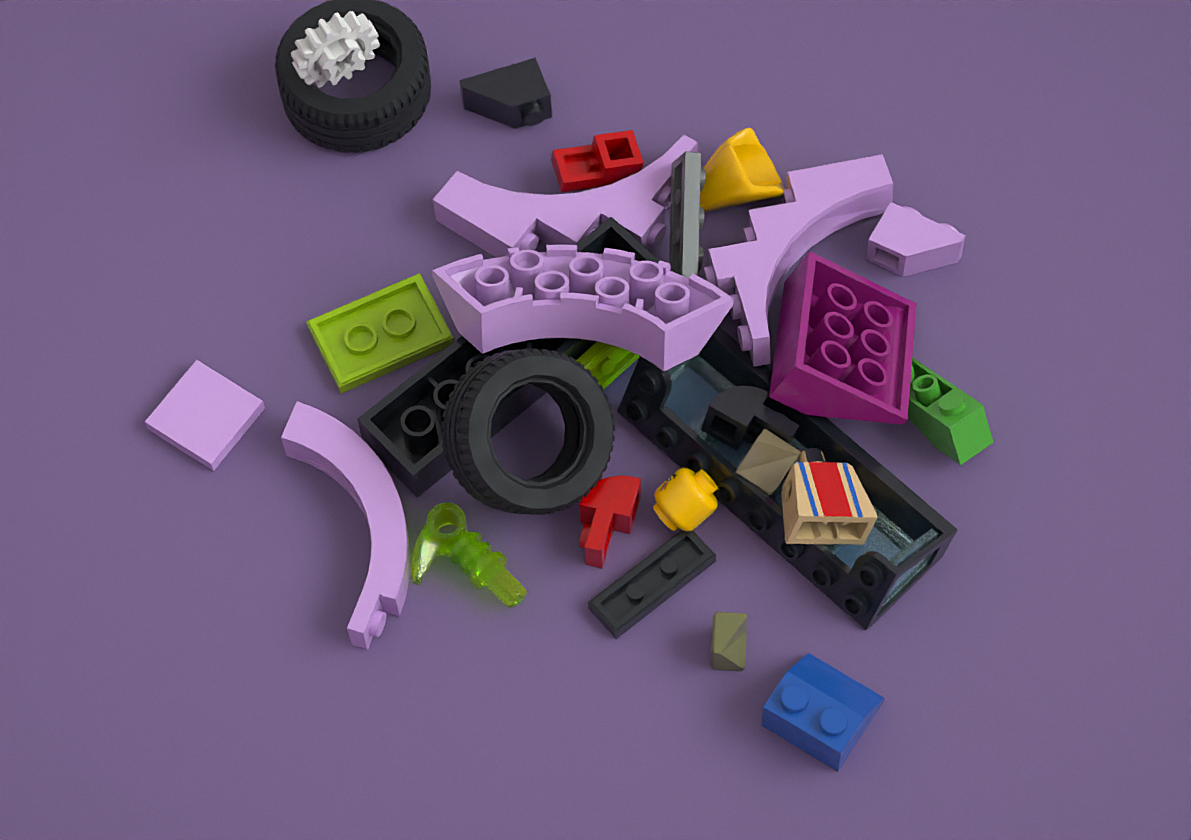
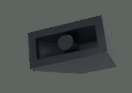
(509, 95)

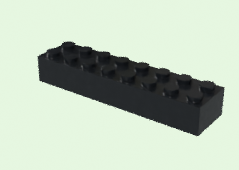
(407, 422)

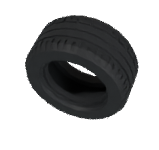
(366, 121)
(586, 433)

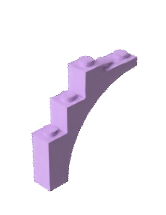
(511, 219)
(778, 235)

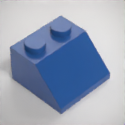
(820, 710)

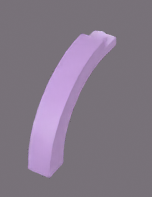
(349, 460)

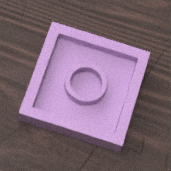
(205, 415)

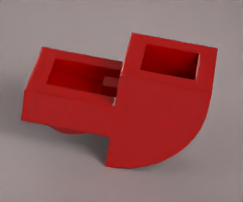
(599, 164)
(607, 509)

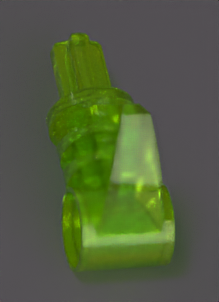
(466, 550)

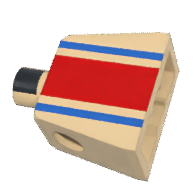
(825, 503)

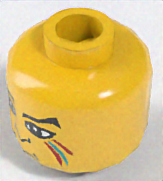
(685, 499)

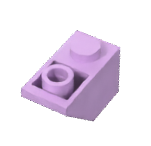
(912, 243)

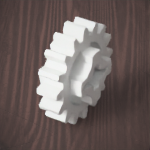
(335, 49)

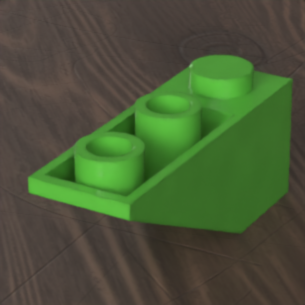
(947, 415)

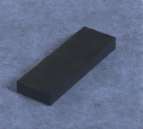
(651, 582)

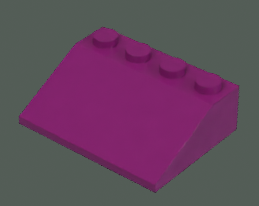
(843, 345)

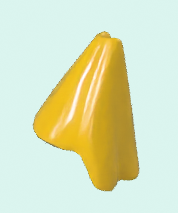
(739, 174)

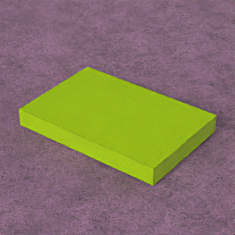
(380, 333)

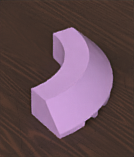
(582, 297)

